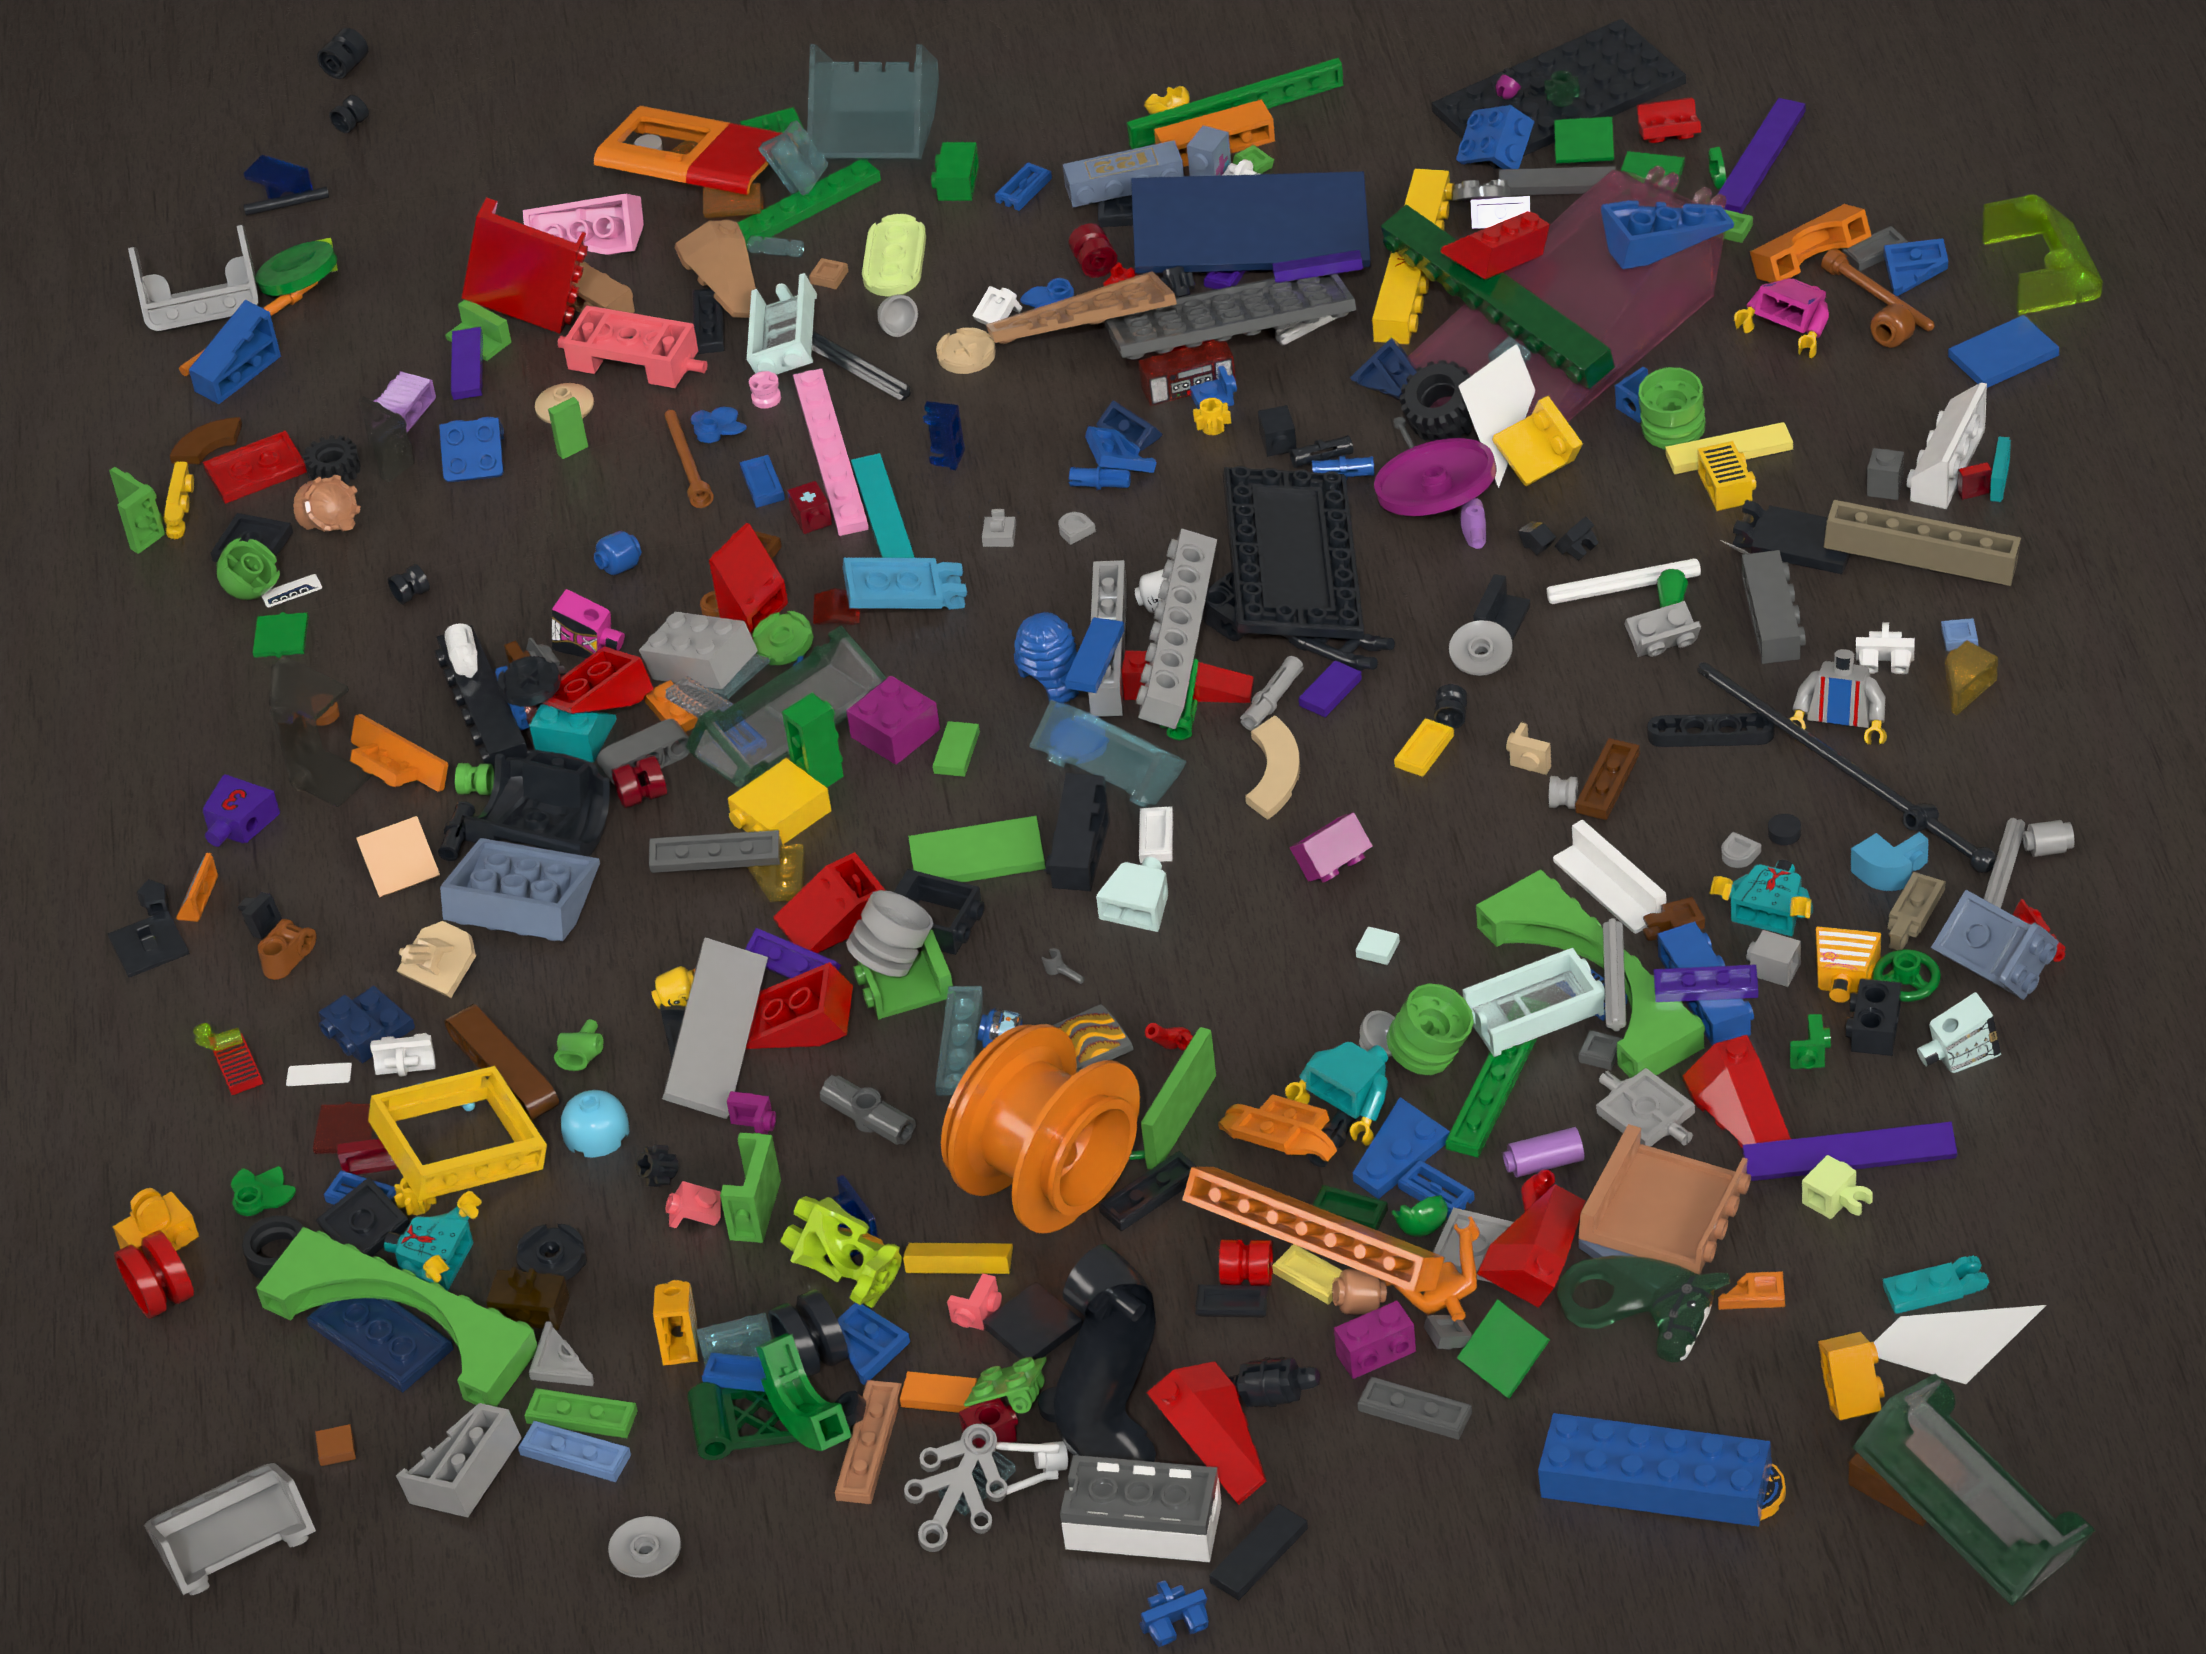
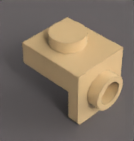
(1528, 752)

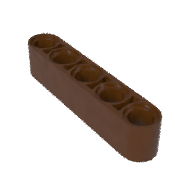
(490, 1047)

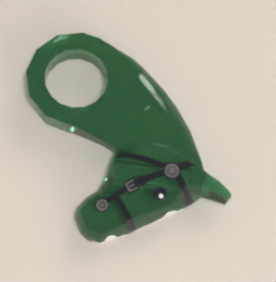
(1671, 1293)

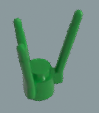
(1184, 726)

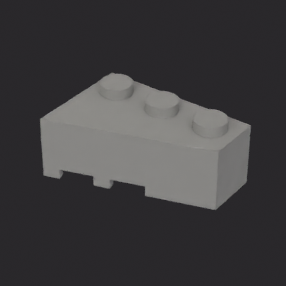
(464, 1464)

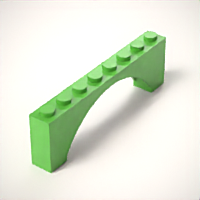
(1544, 914)
(325, 1271)

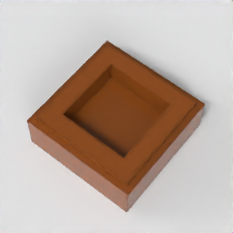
(335, 1445)

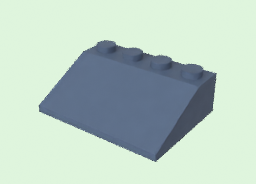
(518, 889)

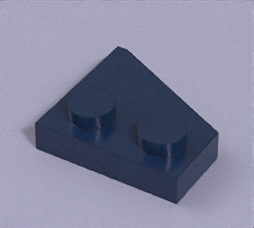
(1386, 370)

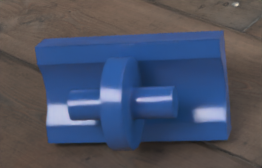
(1159, 1619)

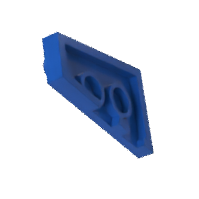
(1397, 1147)

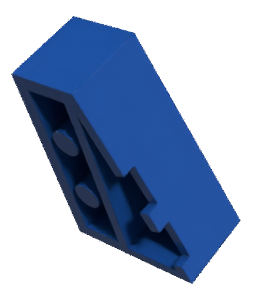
(236, 353)

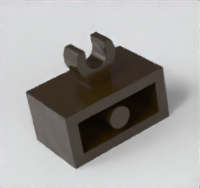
(529, 1297)

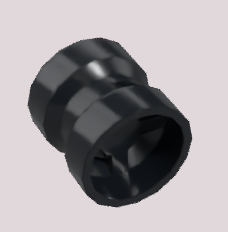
(351, 112)
(408, 584)
(1450, 705)

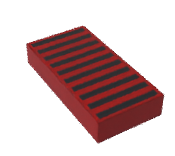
(238, 1067)

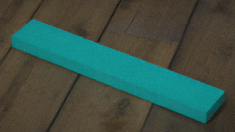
(881, 507)

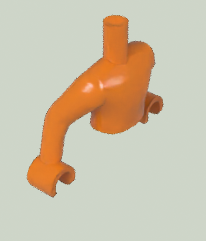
(1451, 1283)

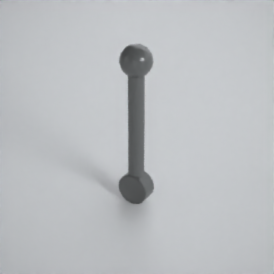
(1400, 423)

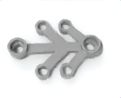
(958, 1481)

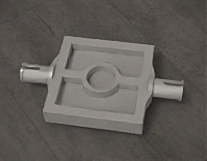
(1647, 1104)

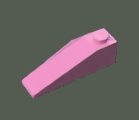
(609, 222)

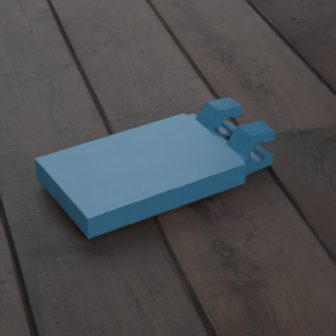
(903, 583)

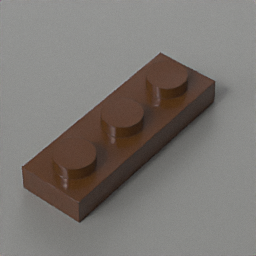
(1607, 779)

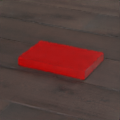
(255, 467)

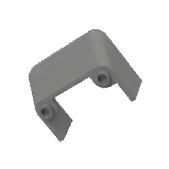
(169, 311)

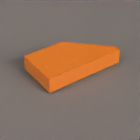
(1755, 1291)

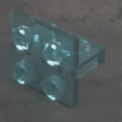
(795, 158)
(734, 1337)

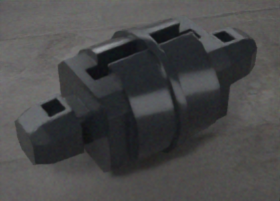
(1273, 1381)

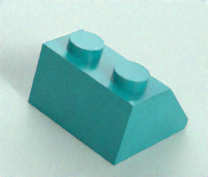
(569, 733)

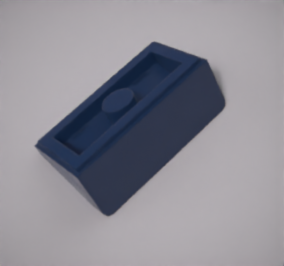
(1129, 425)

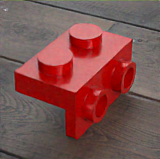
(1668, 119)

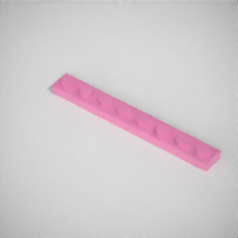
(830, 452)

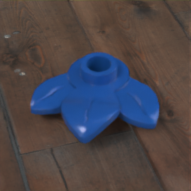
(1056, 290)
(712, 425)

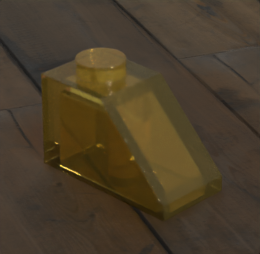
(1969, 674)

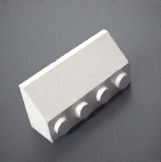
(1949, 448)

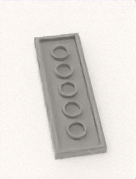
(715, 1027)

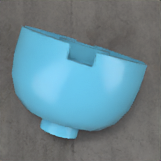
(594, 1123)

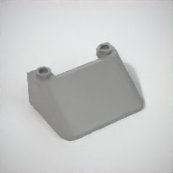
(229, 1525)

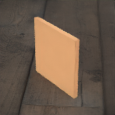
(398, 856)

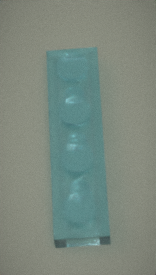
(958, 1036)

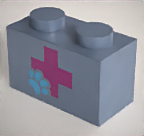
(1209, 152)

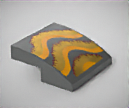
(1095, 1036)

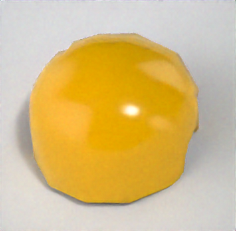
(1174, 98)

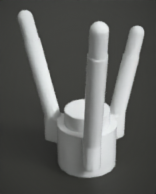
(1047, 1456)

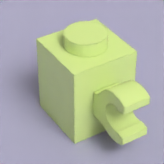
(1832, 1187)

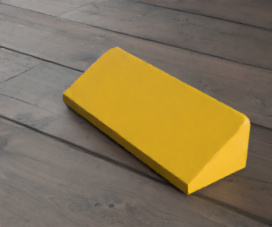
(958, 1258)

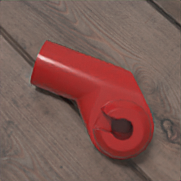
(1536, 1187)

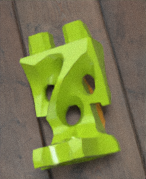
(824, 1237)

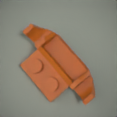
(1281, 1126)

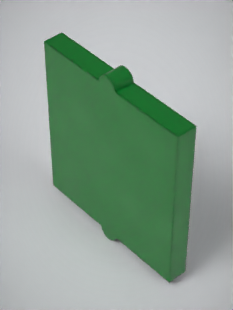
(280, 635)

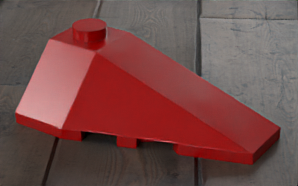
(1736, 1092)

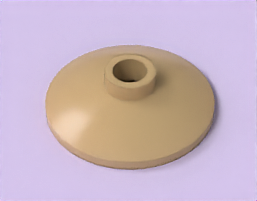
(561, 393)

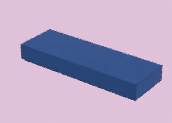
(1094, 655)

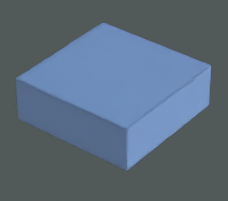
(1957, 632)

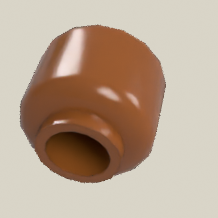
(1892, 325)

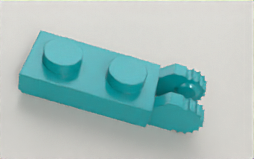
(1935, 1284)

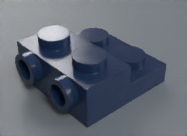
(363, 1020)

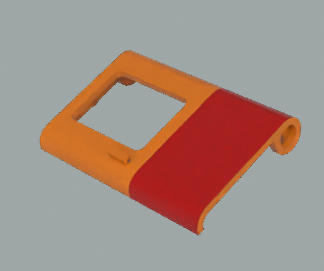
(722, 159)

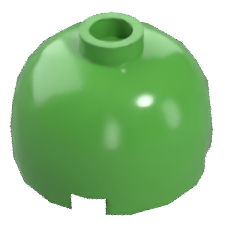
(247, 569)

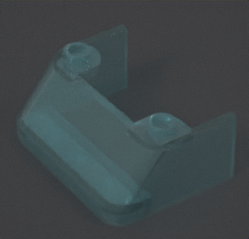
(1106, 751)

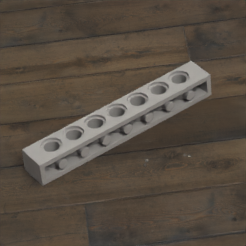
(1177, 628)

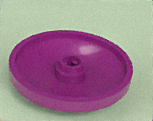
(1435, 477)

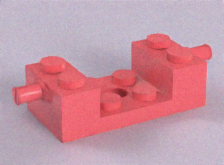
(657, 343)

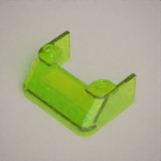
(2068, 270)

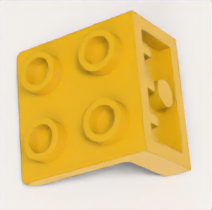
(1538, 443)

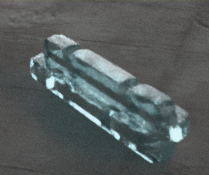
(775, 246)

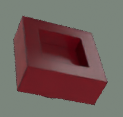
(1974, 480)

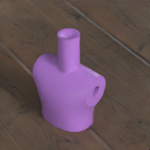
(1473, 523)

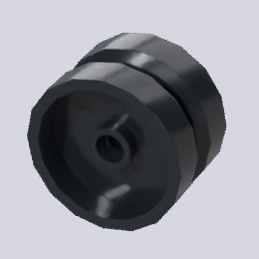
(813, 1330)

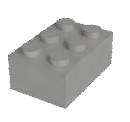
(698, 647)

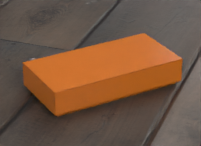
(936, 1392)

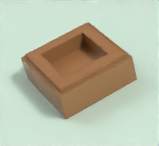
(828, 273)

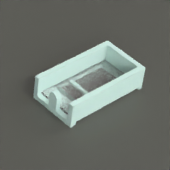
(782, 330)
(1534, 1000)

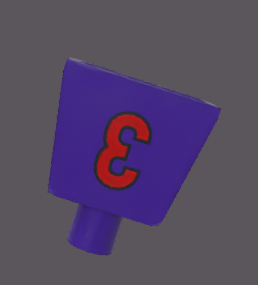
(238, 810)

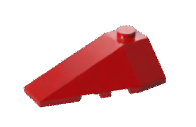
(1211, 684)
(1535, 1247)
(1210, 1419)

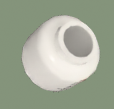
(1148, 590)

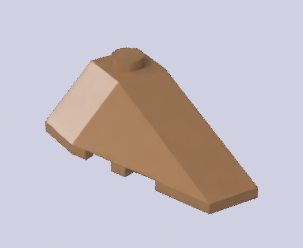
(722, 262)

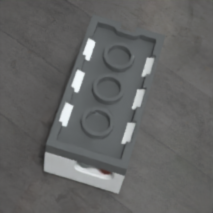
(1141, 1508)

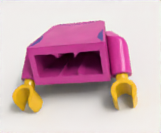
(1791, 305)

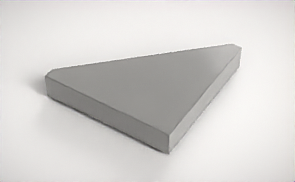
(557, 1361)

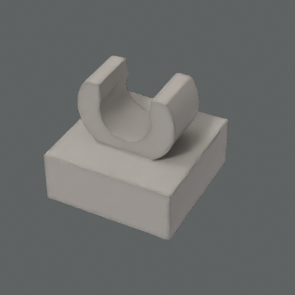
(999, 530)

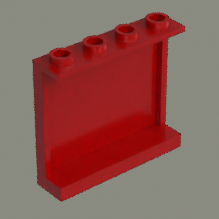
(523, 270)

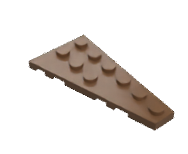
(1092, 307)

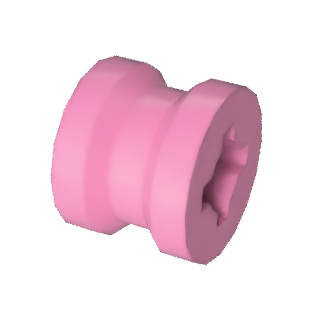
(765, 389)

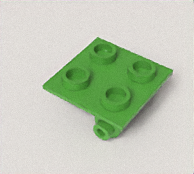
(1018, 1382)

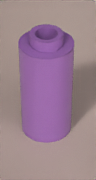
(1544, 1152)

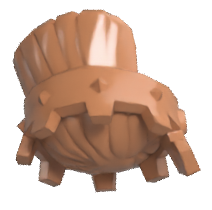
(326, 504)

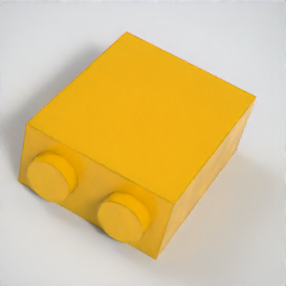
(780, 800)

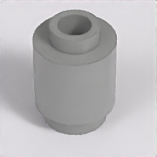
(2048, 838)

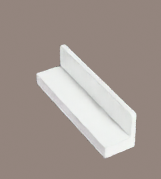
(1610, 877)

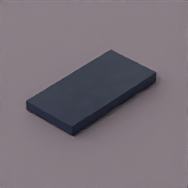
(382, 1338)

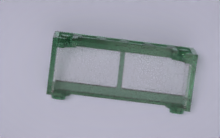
(752, 732)
(1968, 1492)

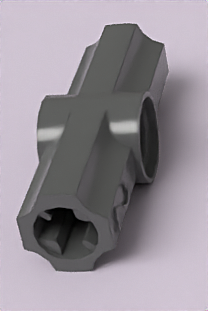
(867, 1110)

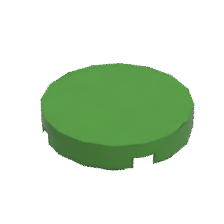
(783, 637)

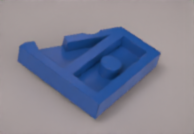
(870, 1340)

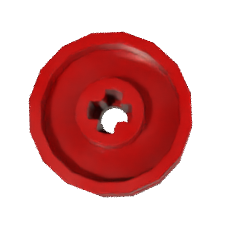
(154, 1274)

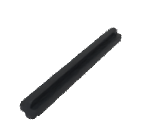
(860, 367)

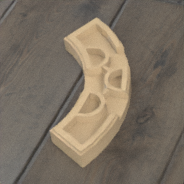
(1281, 769)

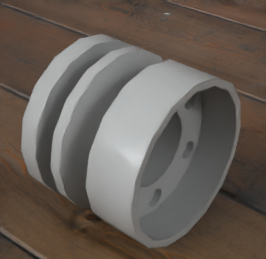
(889, 933)

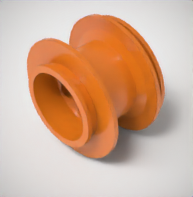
(1040, 1126)

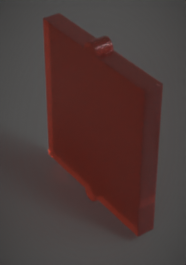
(341, 1125)

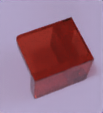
(834, 607)

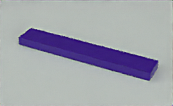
(1761, 153)
(1856, 1149)

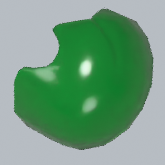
(1423, 1217)

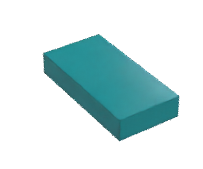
(2000, 469)

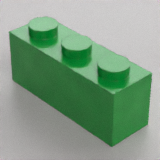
(814, 739)

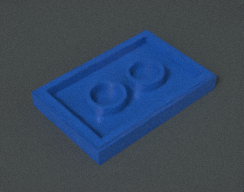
(2003, 351)

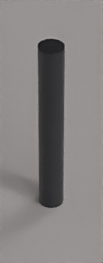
(285, 201)

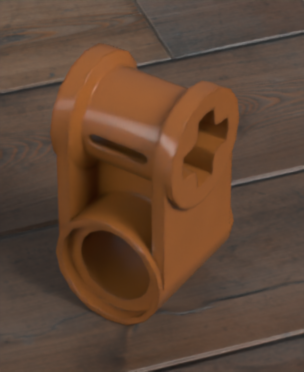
(283, 948)

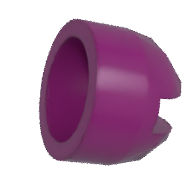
(1507, 87)

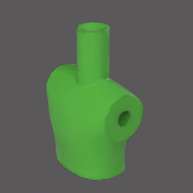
(578, 1048)

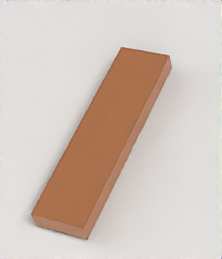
(869, 1443)

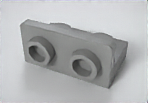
(1662, 629)

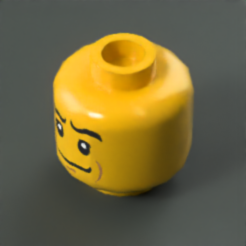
(673, 987)

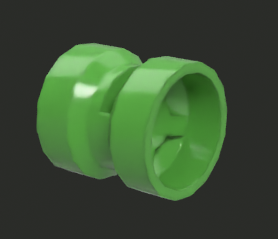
(474, 779)

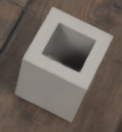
(1775, 957)

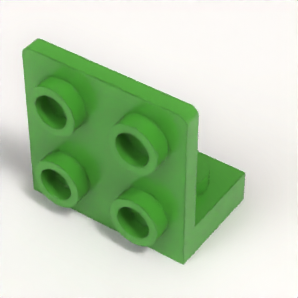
(137, 510)

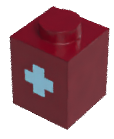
(809, 507)

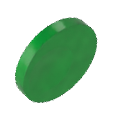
(296, 268)

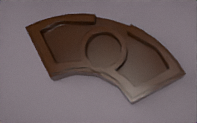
(206, 439)

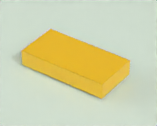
(1424, 747)

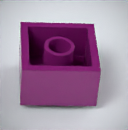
(893, 720)

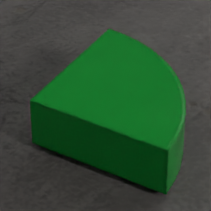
(1717, 167)

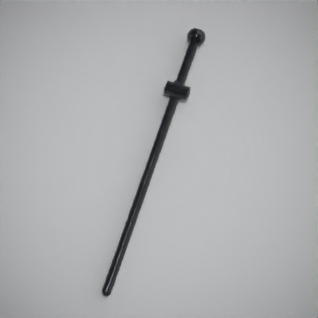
(1915, 817)

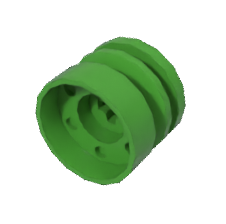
(1671, 407)
(1429, 1029)

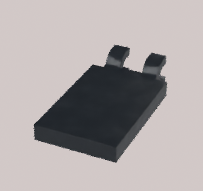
(1792, 532)

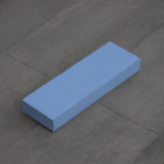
(574, 1451)

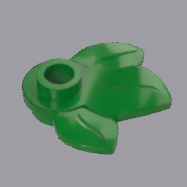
(260, 1191)

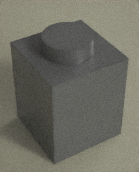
(1885, 473)

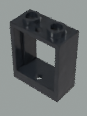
(946, 893)

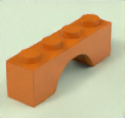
(1834, 229)

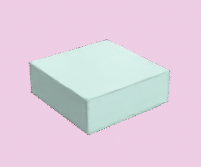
(1377, 945)

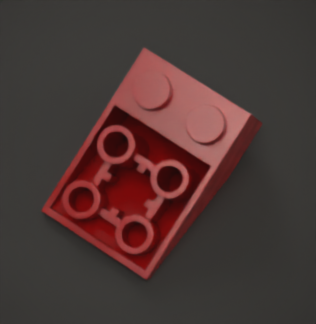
(746, 580)
(828, 905)

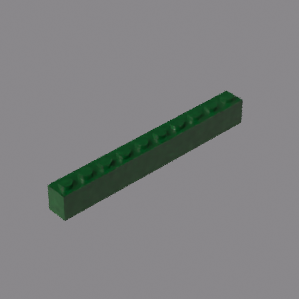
(1500, 300)

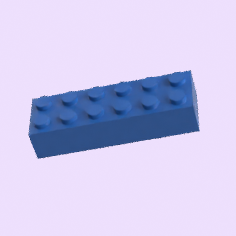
(1655, 1469)

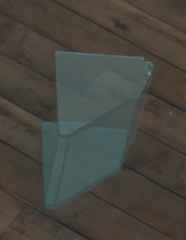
(871, 110)

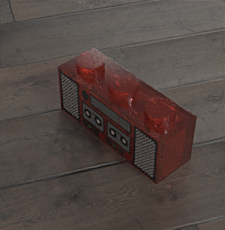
(1172, 374)

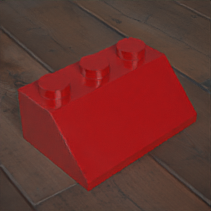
(1501, 245)

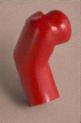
(1169, 1037)

